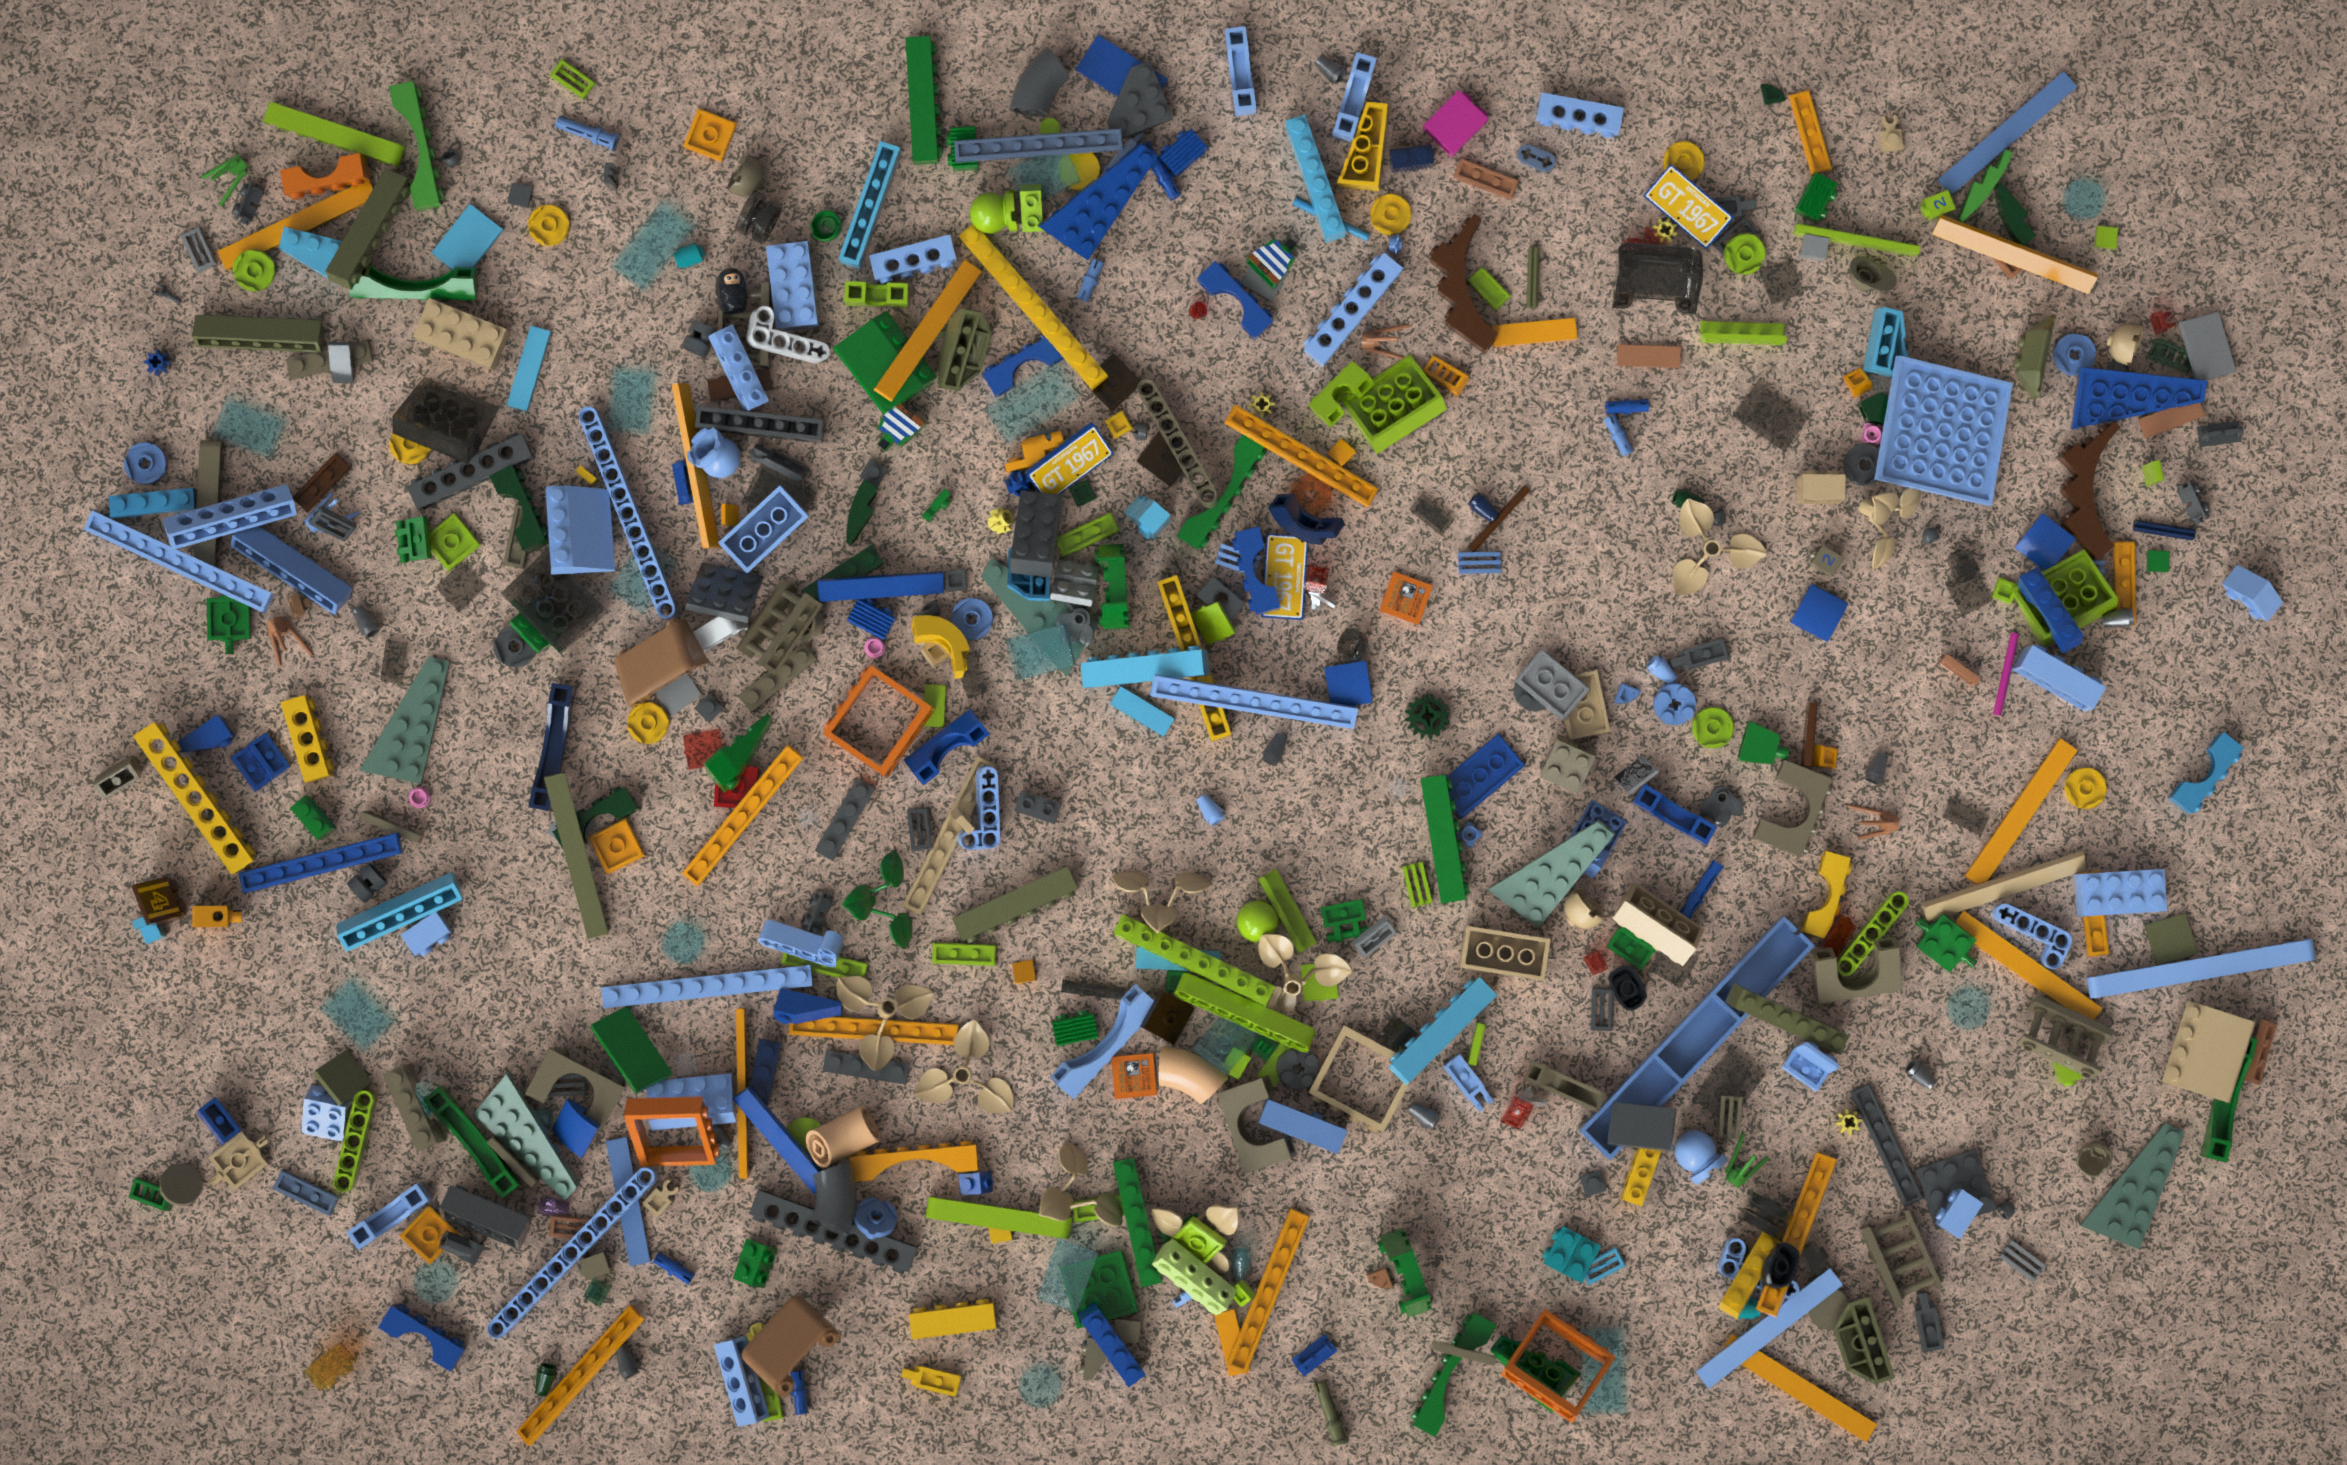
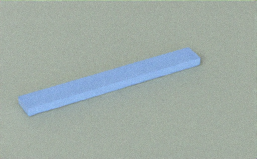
(1768, 1328)

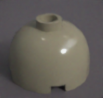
(747, 177)

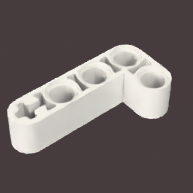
(788, 340)
(718, 631)

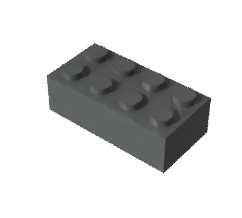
(1036, 534)
(485, 1217)

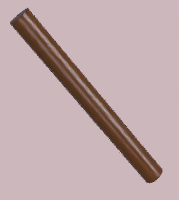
(1497, 521)

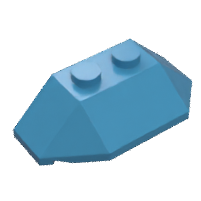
(1028, 586)

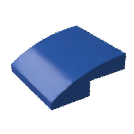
(2045, 542)
(1819, 612)
(1348, 684)
(260, 762)
(575, 1128)

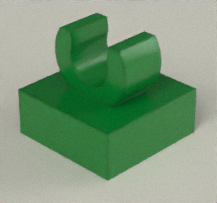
(1264, 1047)

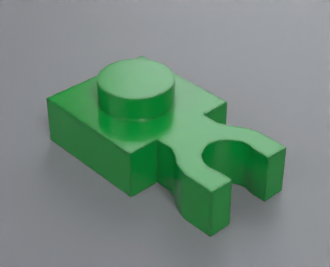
(941, 502)

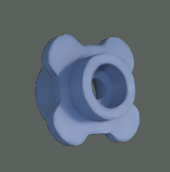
(1395, 244)
(1464, 834)

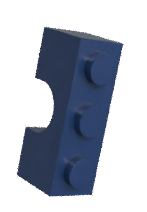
(764, 1068)

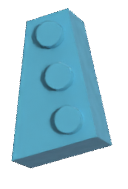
(309, 249)
(1885, 341)
(1148, 516)

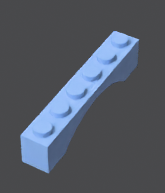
(1078, 1072)

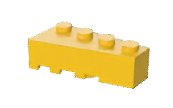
(1366, 156)

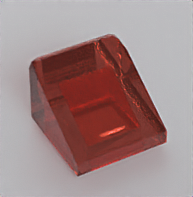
(1595, 962)

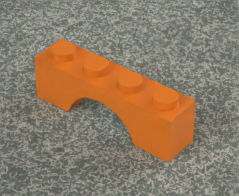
(350, 171)

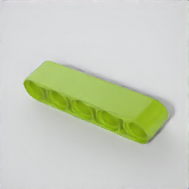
(1880, 929)
(348, 1149)

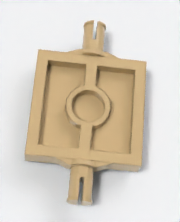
(238, 1160)

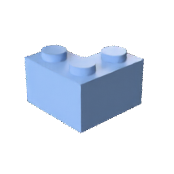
(2253, 593)

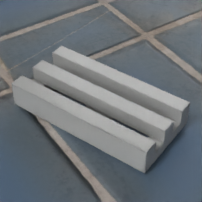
(205, 266)
(1373, 934)
(2036, 1271)

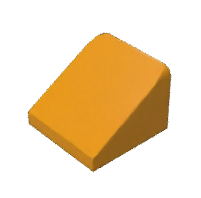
(1858, 382)
(1341, 452)
(729, 514)
(1825, 756)
(1023, 971)

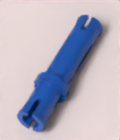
(1164, 178)
(1702, 887)

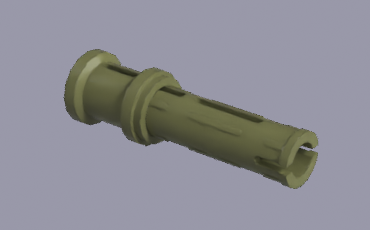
(1334, 1423)

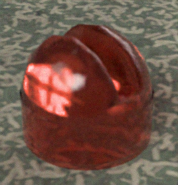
(1198, 310)

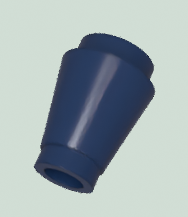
(1483, 507)

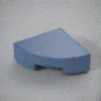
(1626, 694)

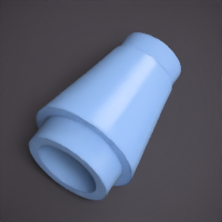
(1660, 668)
(1211, 811)

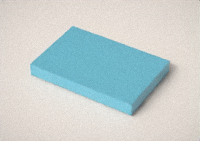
(467, 239)

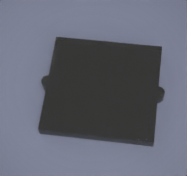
(1781, 282)
(460, 587)
(1969, 595)
(1671, 971)

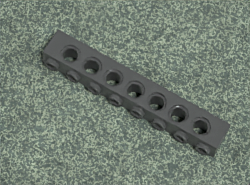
(760, 1213)

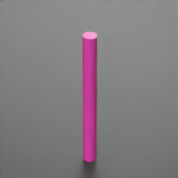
(2006, 674)

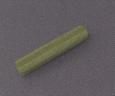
(1532, 277)

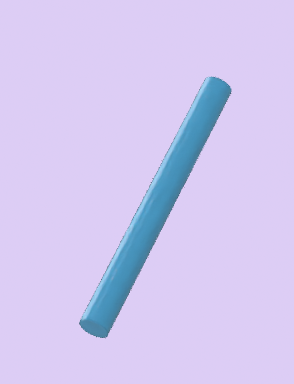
(1348, 227)

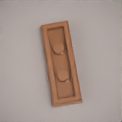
(1485, 179)
(1648, 356)
(2169, 419)
(2265, 1037)

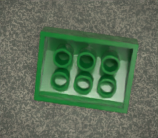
(870, 354)

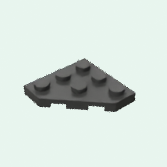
(1139, 103)

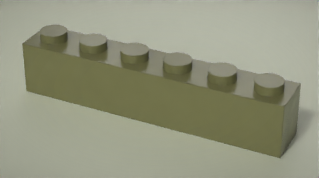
(368, 229)
(258, 333)
(1015, 903)
(1787, 1018)

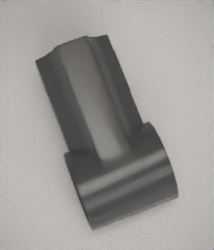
(462, 1247)

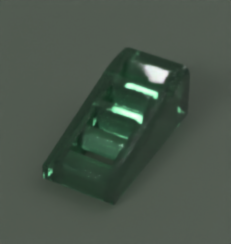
(2155, 349)

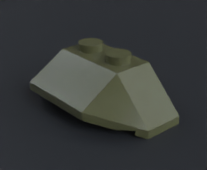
(963, 349)
(2033, 355)
(1862, 1342)

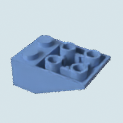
(1591, 814)

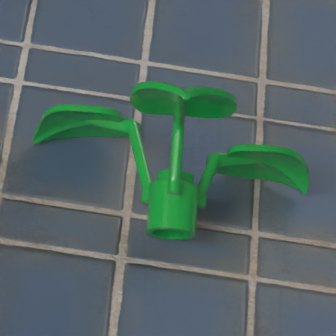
(860, 901)

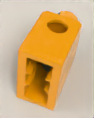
(204, 916)

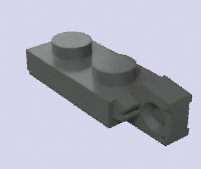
(1736, 205)
(780, 463)
(1701, 655)
(1928, 1324)

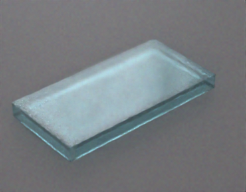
(652, 246)
(1031, 404)
(1610, 1392)

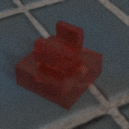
(2158, 322)

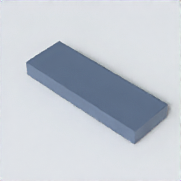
(305, 1192)

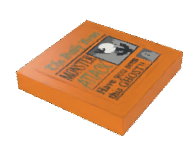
(1405, 598)
(1133, 1075)

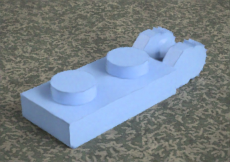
(1466, 1080)

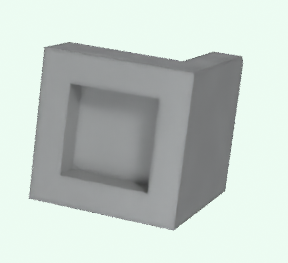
(1814, 248)

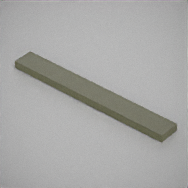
(576, 855)

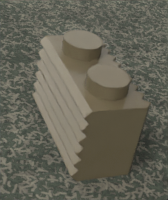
(118, 777)

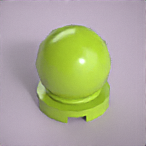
(993, 212)
(1256, 919)

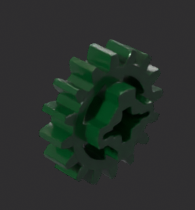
(1418, 717)

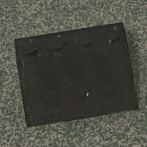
(444, 420)
(554, 603)

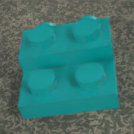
(1571, 1254)

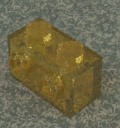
(330, 1366)

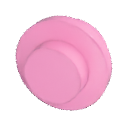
(874, 647)
(419, 797)

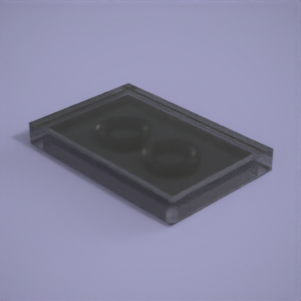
(1770, 417)
(768, 480)
(1731, 1078)

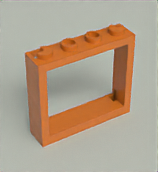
(905, 740)
(671, 1107)
(1540, 1391)

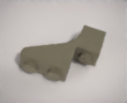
(1565, 1086)
(1128, 1332)

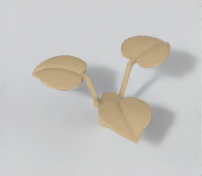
(1879, 511)
(1695, 519)
(1157, 915)
(1276, 949)
(911, 1000)
(973, 1042)
(1058, 1203)
(1216, 1217)

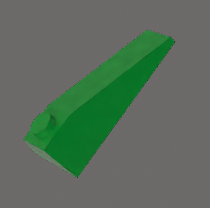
(730, 763)
(1554, 1375)

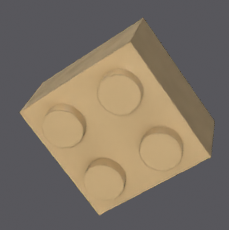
(1820, 488)

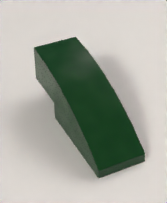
(2012, 216)
(860, 511)

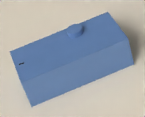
(1302, 1125)

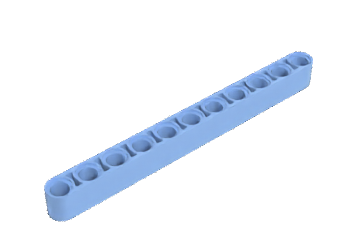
(621, 506)
(2201, 968)
(564, 1257)

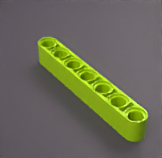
(336, 134)
(1245, 1012)
(996, 1217)

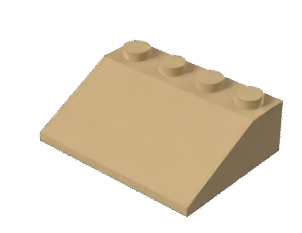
(2208, 1051)

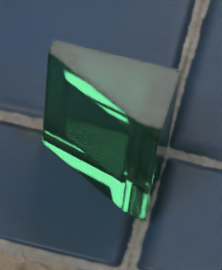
(597, 1292)

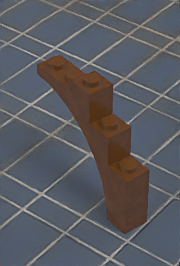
(1451, 261)
(2081, 463)

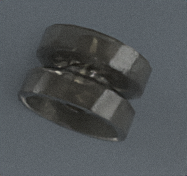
(758, 217)
(1765, 1215)

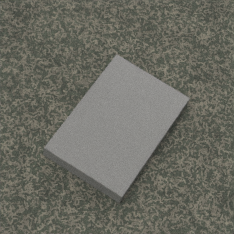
(2207, 346)
(1552, 684)

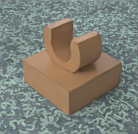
(298, 606)

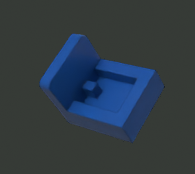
(975, 1183)

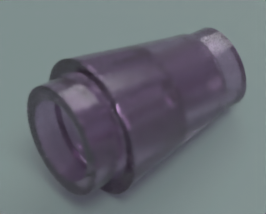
(551, 1206)

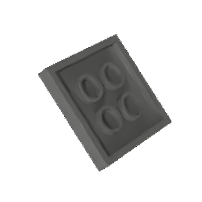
(724, 592)
(1949, 1174)

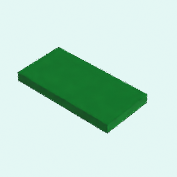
(631, 1050)

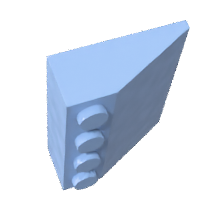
(579, 529)

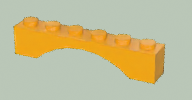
(959, 1158)

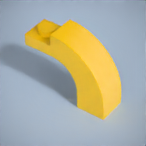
(941, 631)

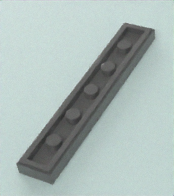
(1886, 1145)

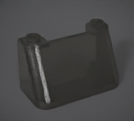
(1658, 274)

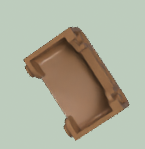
(659, 661)
(786, 1342)

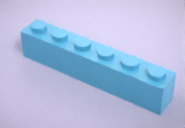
(1315, 178)
(870, 205)
(1142, 668)
(399, 911)
(1442, 1030)

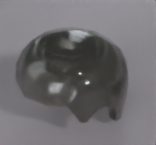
(1355, 637)

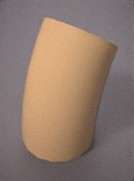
(1189, 1073)
(842, 1137)

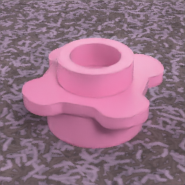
(1876, 438)

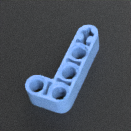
(982, 808)
(2030, 930)
(802, 943)
(1736, 1259)

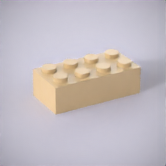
(461, 334)
(1658, 924)
(1504, 953)

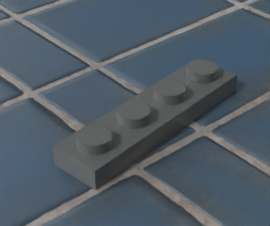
(845, 819)
(855, 1066)

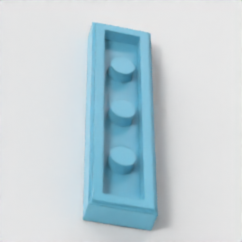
(529, 368)
(1148, 960)

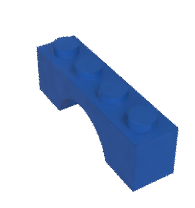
(1216, 281)
(1001, 376)
(1263, 597)
(2061, 625)
(927, 759)
(1674, 815)
(1111, 1344)
(446, 1350)

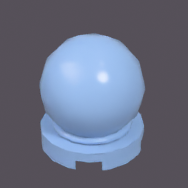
(714, 453)
(1697, 1153)

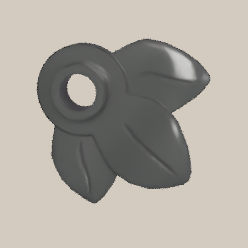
(1077, 630)
(1721, 809)

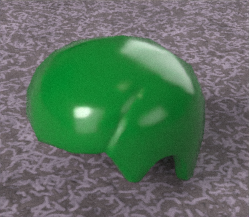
(831, 221)

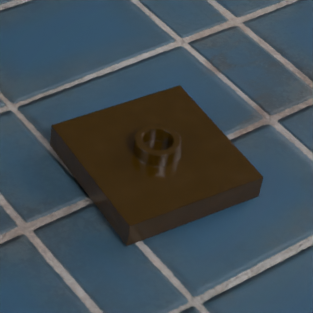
(1118, 385)
(1160, 460)
(1167, 1017)

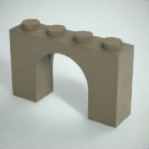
(1814, 789)
(1882, 978)
(557, 1064)
(421, 1129)
(1252, 1153)

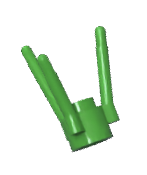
(235, 166)
(1737, 1175)

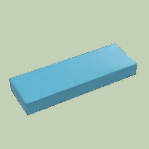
(1142, 711)

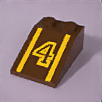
(159, 901)

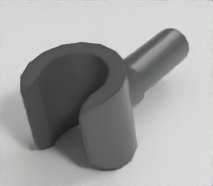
(163, 292)

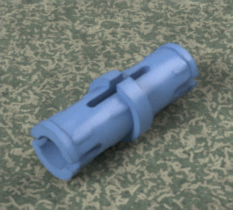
(1090, 280)
(1618, 435)

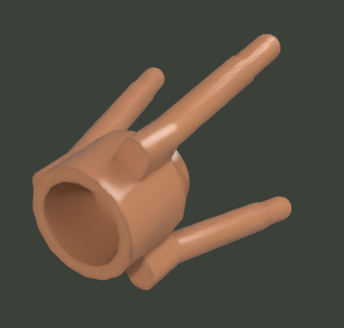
(1371, 340)
(277, 629)
(1886, 822)

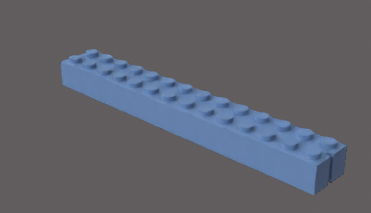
(1701, 1029)

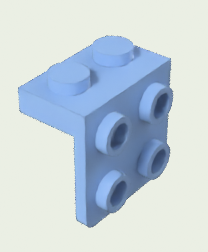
(1809, 1065)
(322, 1114)

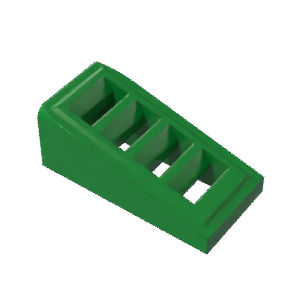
(159, 1204)

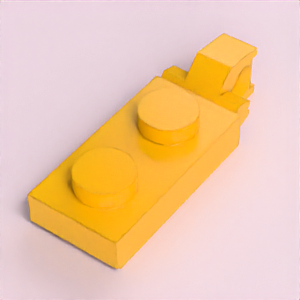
(933, 1379)

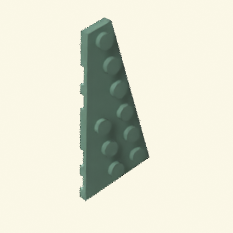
(1030, 613)
(408, 736)
(1548, 878)
(522, 1131)
(2132, 1199)

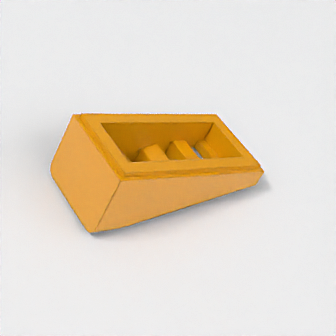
(1457, 389)

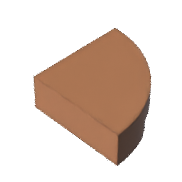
(1380, 1278)

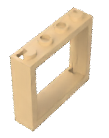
(1338, 1106)

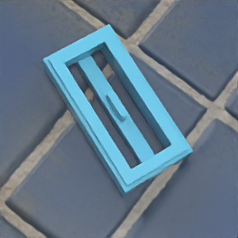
(1617, 1257)

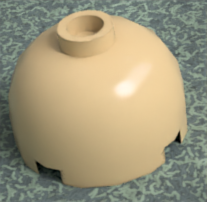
(2125, 343)
(1582, 910)

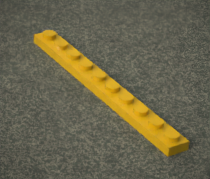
(1033, 307)

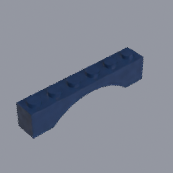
(556, 732)

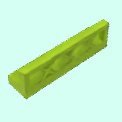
(1742, 333)
(1287, 911)

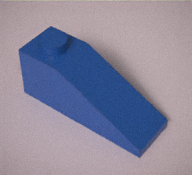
(210, 735)
(801, 1007)

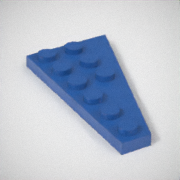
(1094, 209)
(2118, 395)

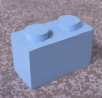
(426, 934)
(1958, 1212)

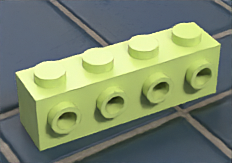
(1194, 1277)

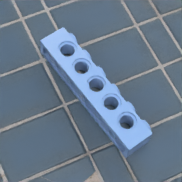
(1390, 271)
(229, 516)

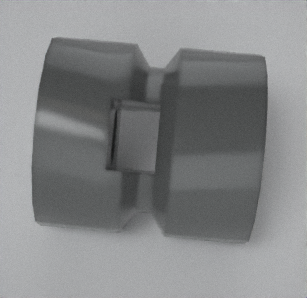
(693, 343)
(361, 887)

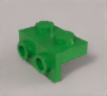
(1630, 948)
(755, 1263)

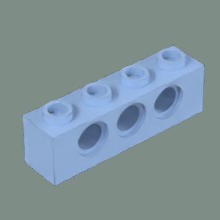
(1610, 113)
(902, 254)
(738, 368)
(741, 1382)

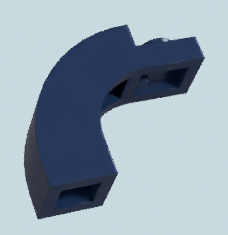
(1300, 523)

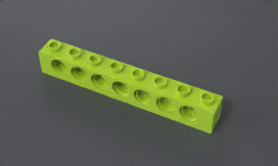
(1194, 960)

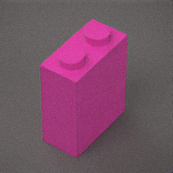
(1455, 123)

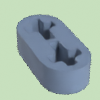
(1534, 163)

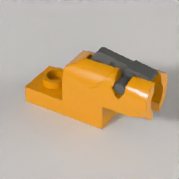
(1035, 448)

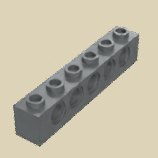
(760, 424)
(424, 500)

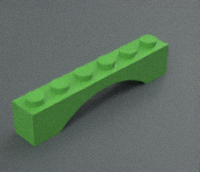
(424, 187)

